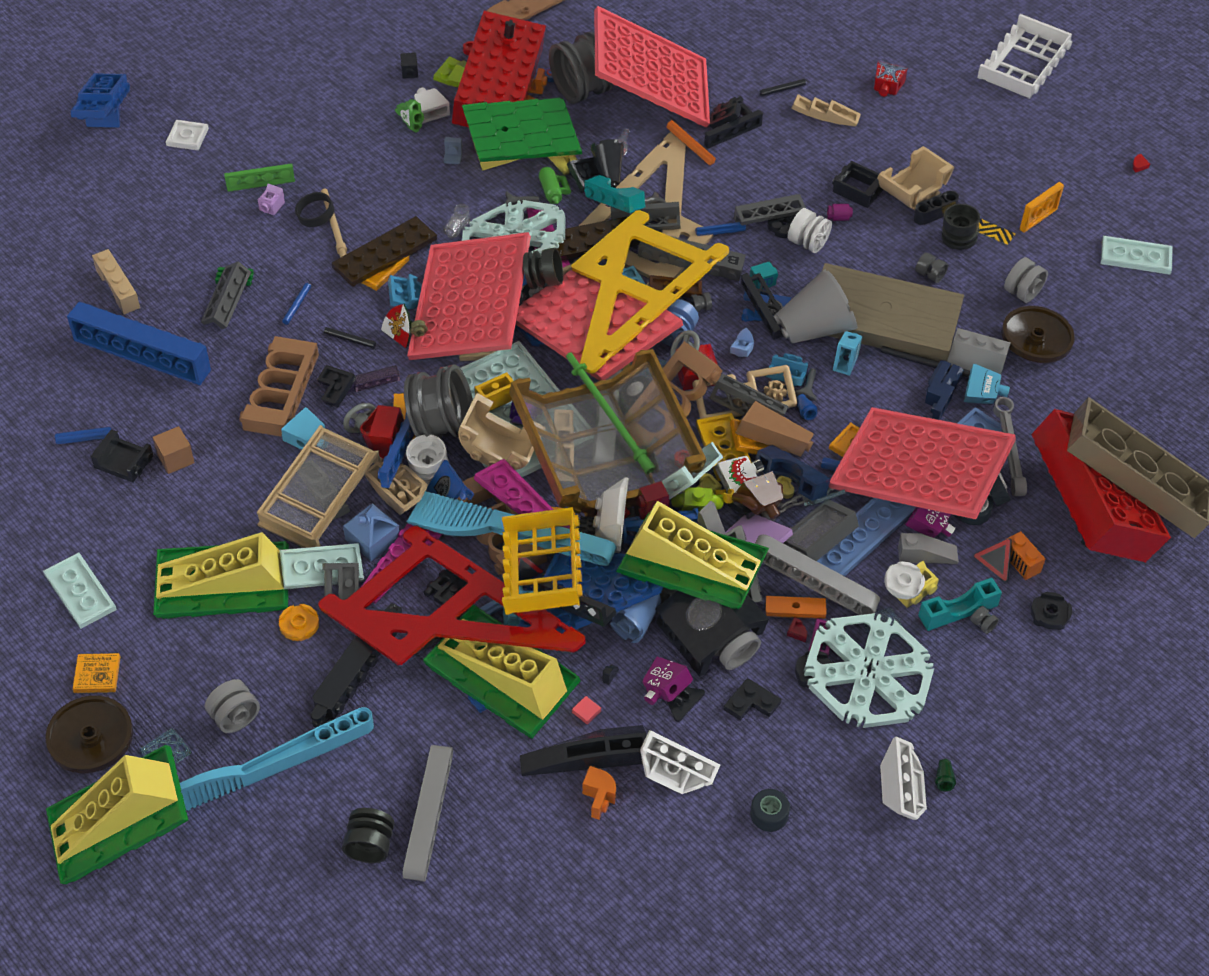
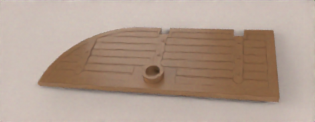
(522, 8)

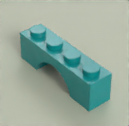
(624, 199)
(940, 612)

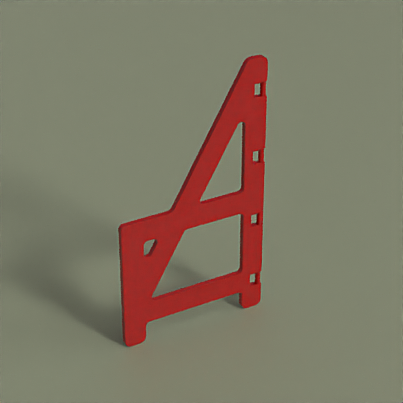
(377, 626)

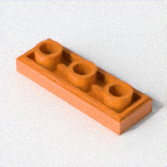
(795, 607)

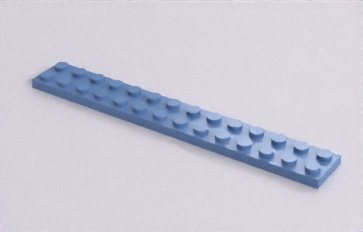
(882, 517)

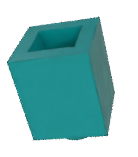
(768, 273)

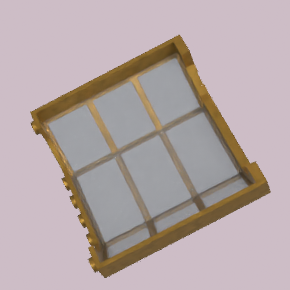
(585, 450)

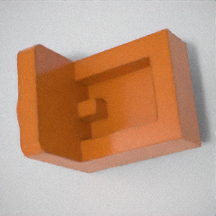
(539, 82)

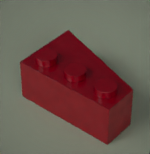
(648, 497)

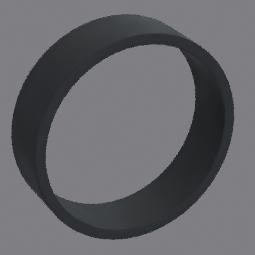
(307, 199)

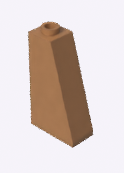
(773, 429)

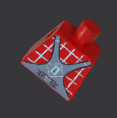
(889, 78)

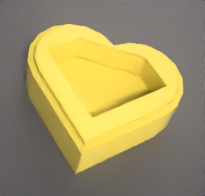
(709, 481)
(788, 489)

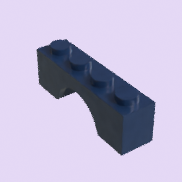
(810, 481)

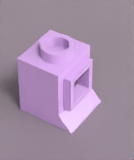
(271, 199)

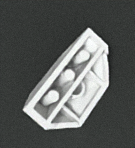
(611, 513)
(676, 765)
(903, 780)

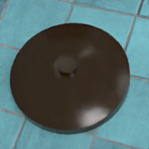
(1038, 334)
(89, 734)

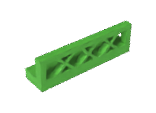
(259, 177)

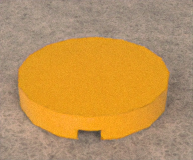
(299, 622)

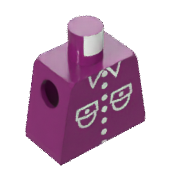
(930, 522)
(665, 680)

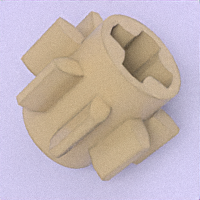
(775, 390)

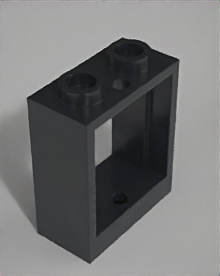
(852, 193)

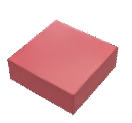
(586, 710)

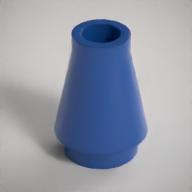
(806, 408)

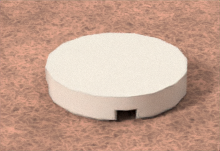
(904, 580)

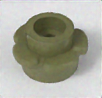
(418, 328)

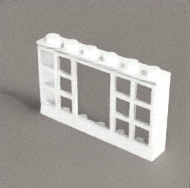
(1039, 29)

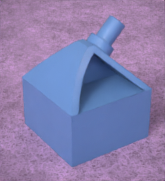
(372, 531)

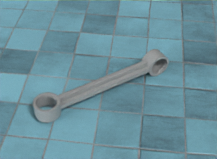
(1018, 482)

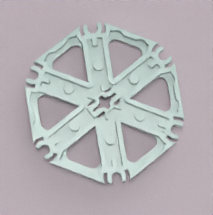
(517, 224)
(883, 674)

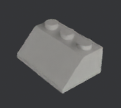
(978, 349)

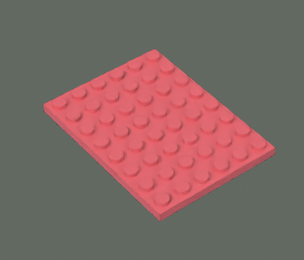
(651, 67)
(470, 296)
(563, 316)
(923, 462)

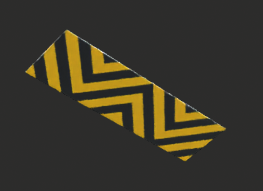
(995, 232)

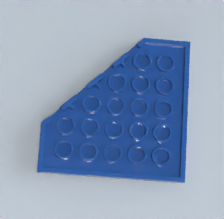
(600, 584)

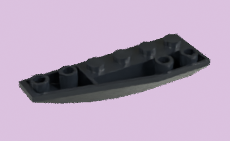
(597, 749)

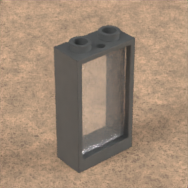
(822, 529)

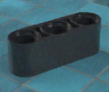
(934, 207)

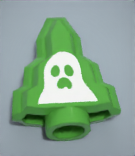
(411, 114)

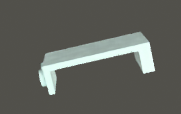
(683, 479)

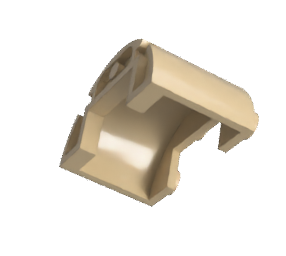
(918, 180)
(492, 438)

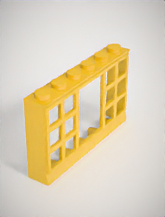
(554, 598)

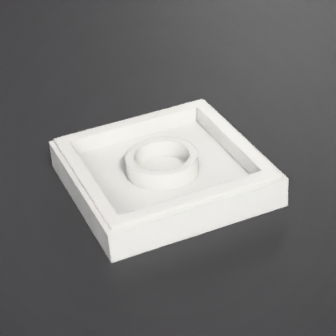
(187, 135)

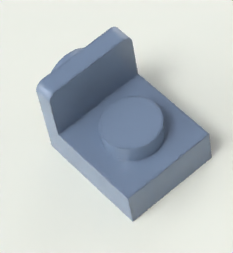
(453, 150)

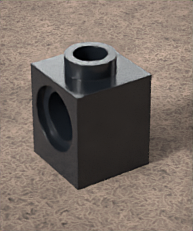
(409, 65)

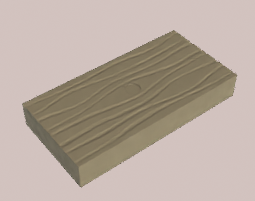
(900, 313)
(1140, 467)

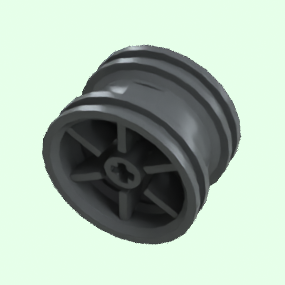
(574, 68)
(437, 402)

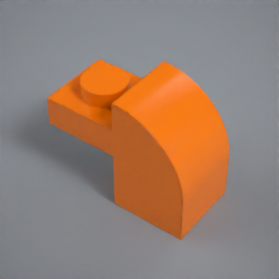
(600, 786)

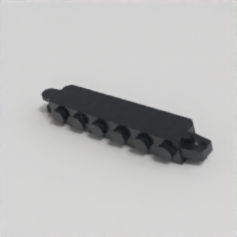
(345, 677)

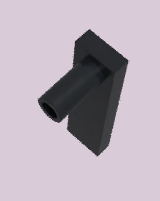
(734, 128)

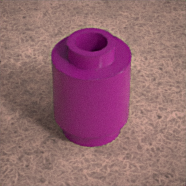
(839, 212)

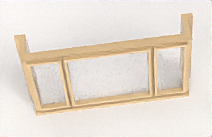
(315, 487)

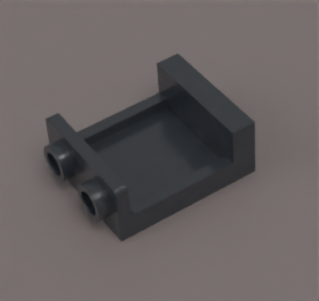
(121, 457)

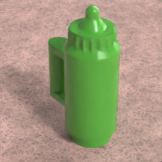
(551, 186)

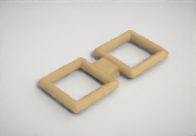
(751, 375)

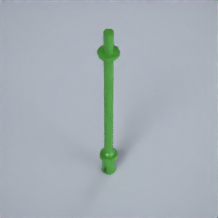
(640, 455)

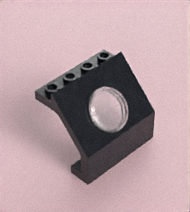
(705, 627)

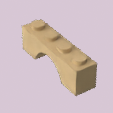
(119, 284)

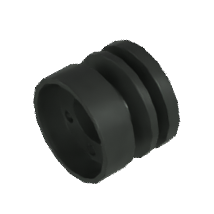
(960, 226)
(543, 268)
(368, 835)

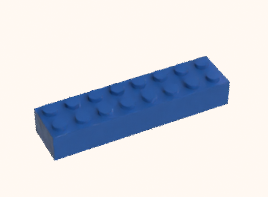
(139, 343)

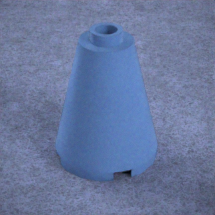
(635, 620)

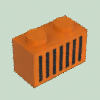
(1025, 556)

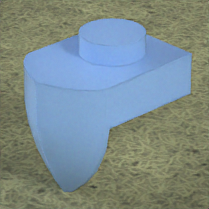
(743, 344)

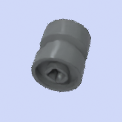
(930, 266)

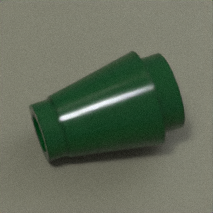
(945, 777)

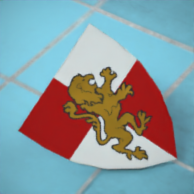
(398, 324)

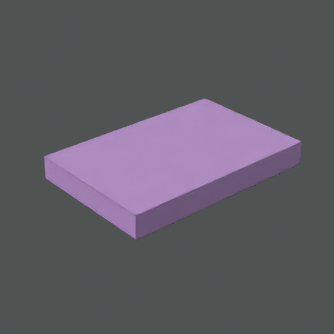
(759, 525)

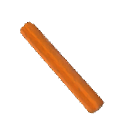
(691, 142)

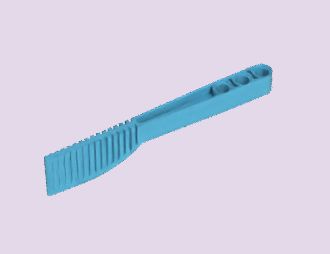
(464, 519)
(296, 751)

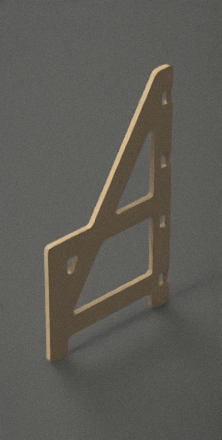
(674, 158)

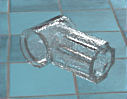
(459, 220)

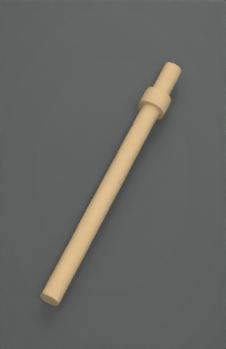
(340, 246)

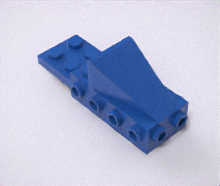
(101, 100)

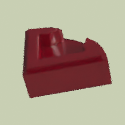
(797, 630)

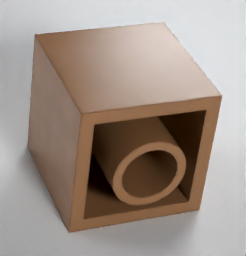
(173, 450)

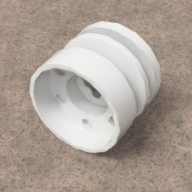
(809, 230)
(426, 456)

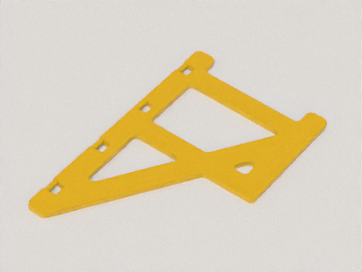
(615, 249)

